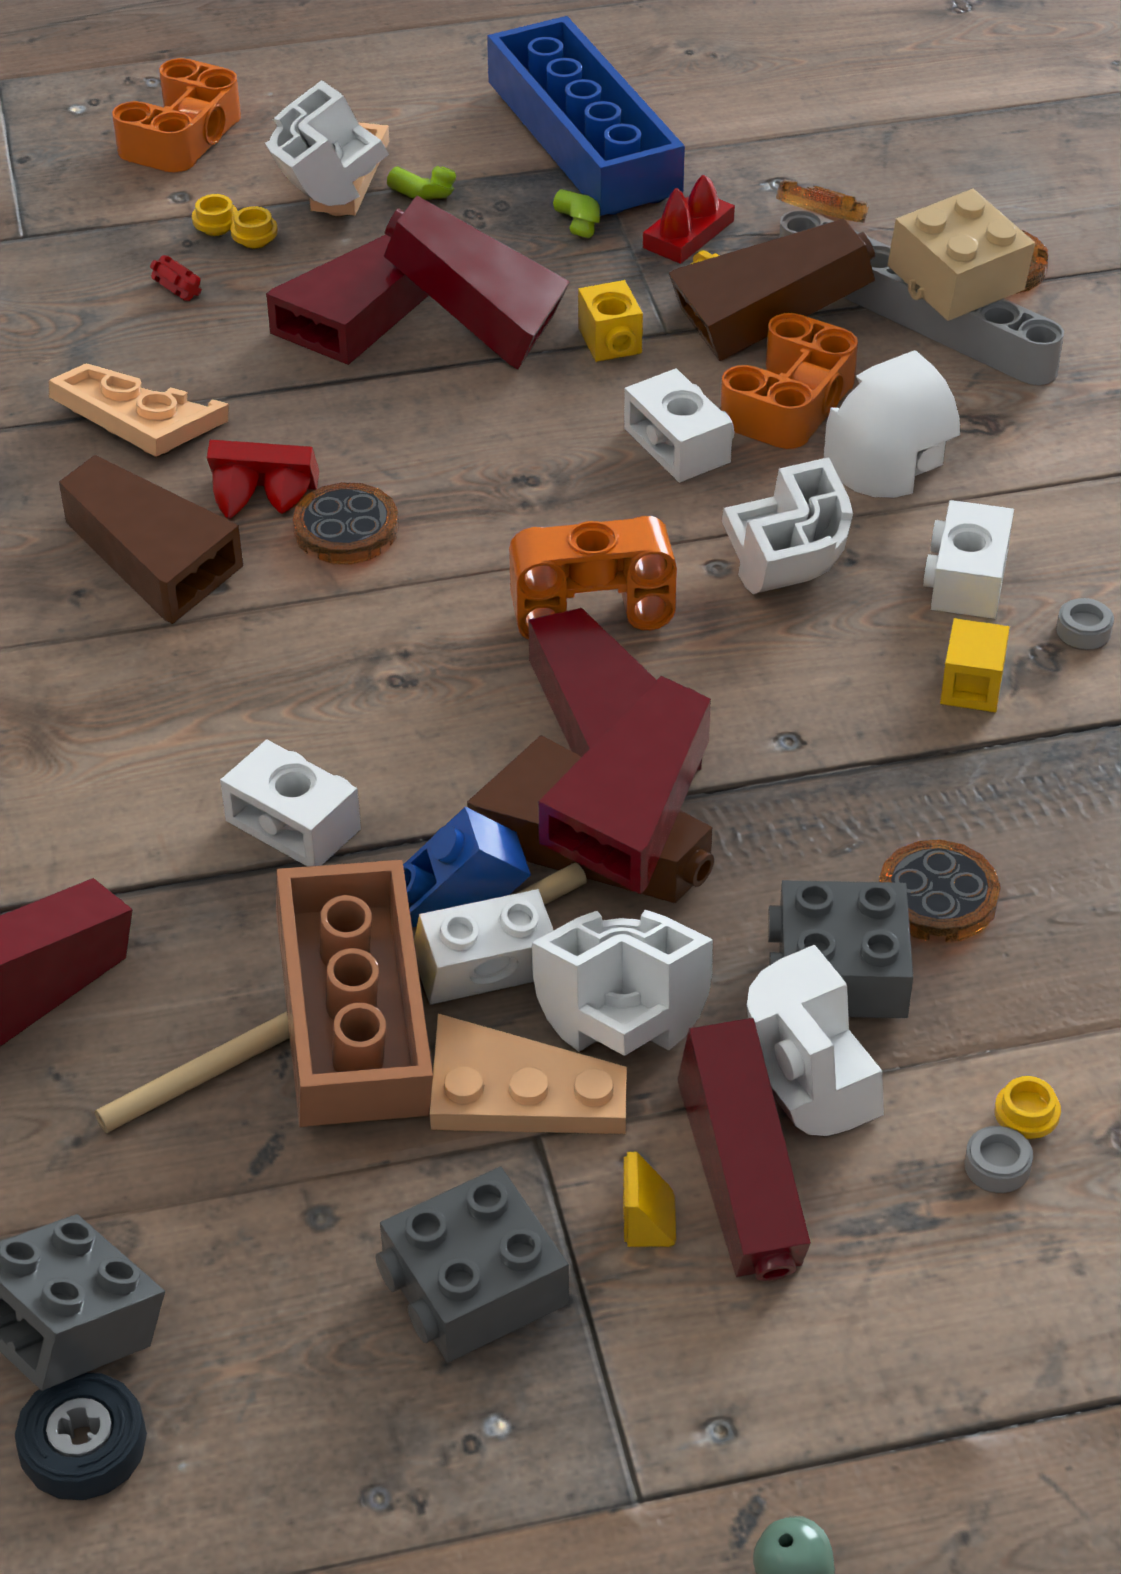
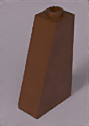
(799, 273)
(151, 536)
(513, 802)

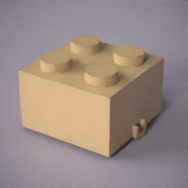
(960, 254)

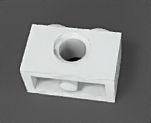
(678, 425)
(970, 559)
(291, 804)
(479, 945)

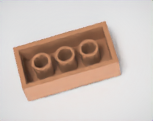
(352, 993)

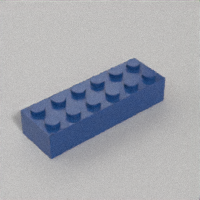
(585, 115)

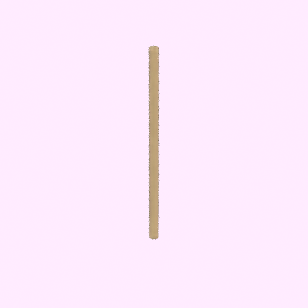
(261, 1038)

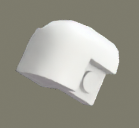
(324, 146)
(892, 427)
(793, 532)
(622, 980)
(810, 1054)

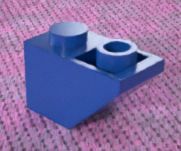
(464, 864)

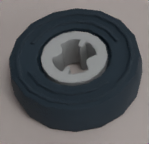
(85, 1469)

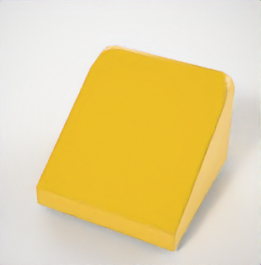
(647, 1205)

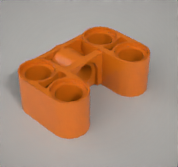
(197, 111)
(806, 375)
(592, 557)

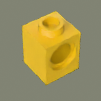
(610, 320)
(974, 665)

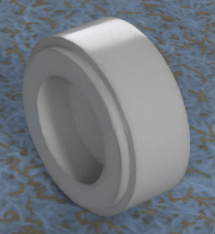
(1085, 623)
(998, 1159)

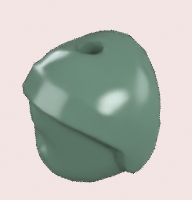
(793, 1547)

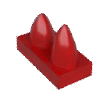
(688, 222)
(242, 466)

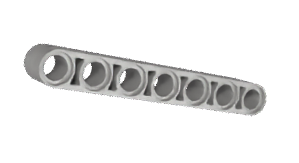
(996, 334)

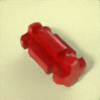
(176, 278)

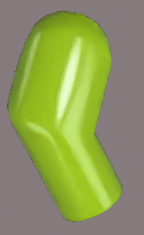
(412, 185)
(582, 208)

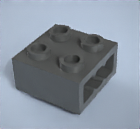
(860, 933)
(472, 1264)
(71, 1302)

